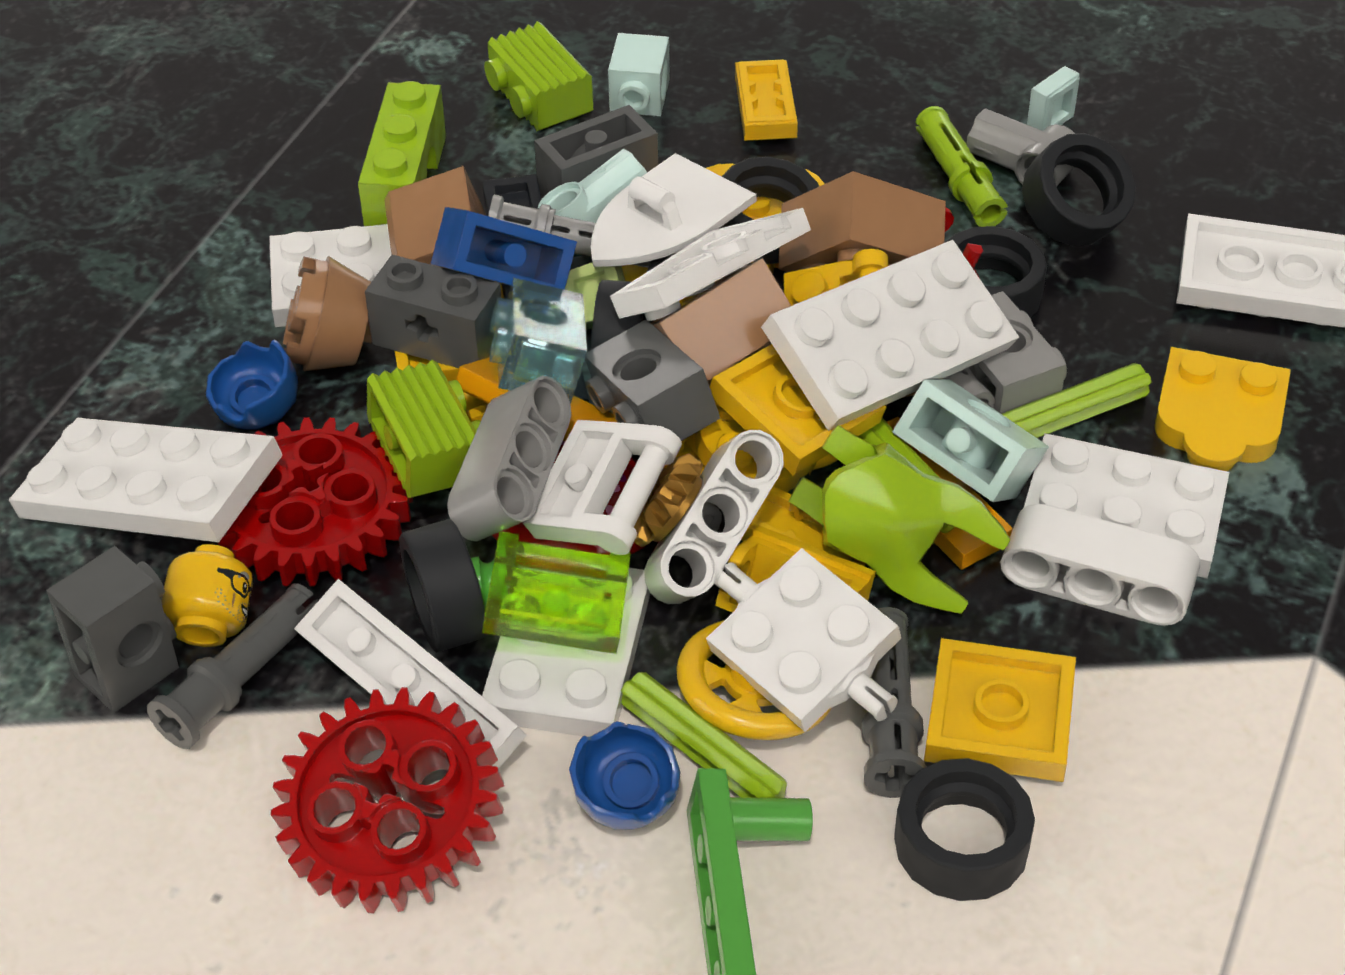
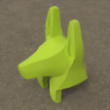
(891, 515)

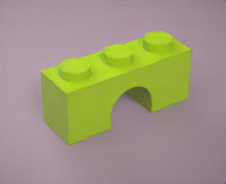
(402, 146)

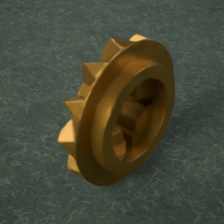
(669, 499)

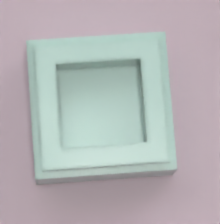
(1053, 99)

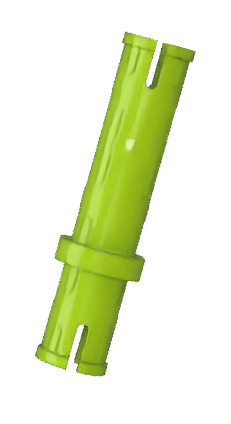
(968, 178)

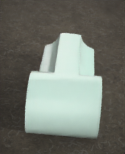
(590, 196)

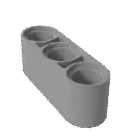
(510, 459)

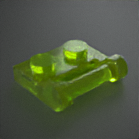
(553, 605)

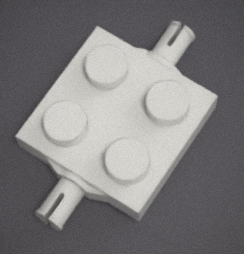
(805, 640)

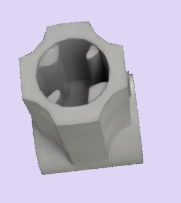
(1013, 143)

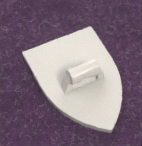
(665, 213)

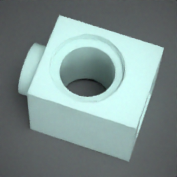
(639, 73)

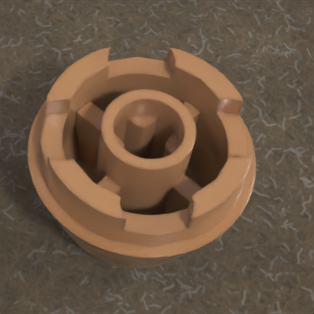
(327, 316)

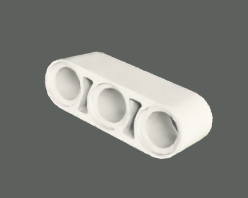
(739, 501)
(1101, 564)

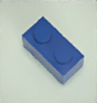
(501, 250)

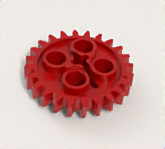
(320, 505)
(359, 852)

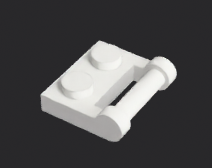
(587, 477)

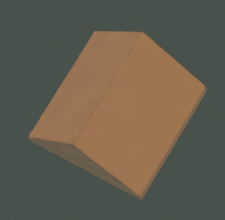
(418, 209)

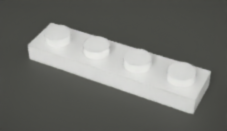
(386, 659)

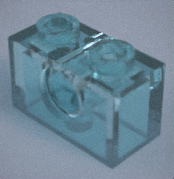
(538, 335)

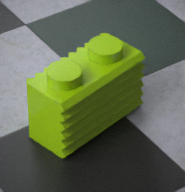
(538, 76)
(420, 425)

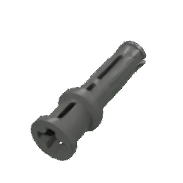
(217, 681)
(897, 737)

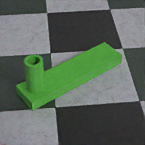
(714, 829)

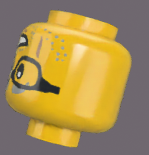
(207, 595)

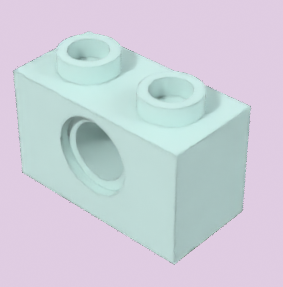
(970, 439)

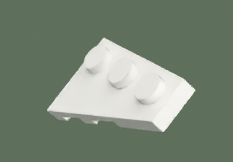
(706, 261)

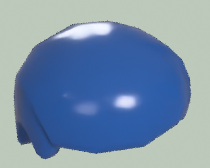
(253, 386)
(625, 776)

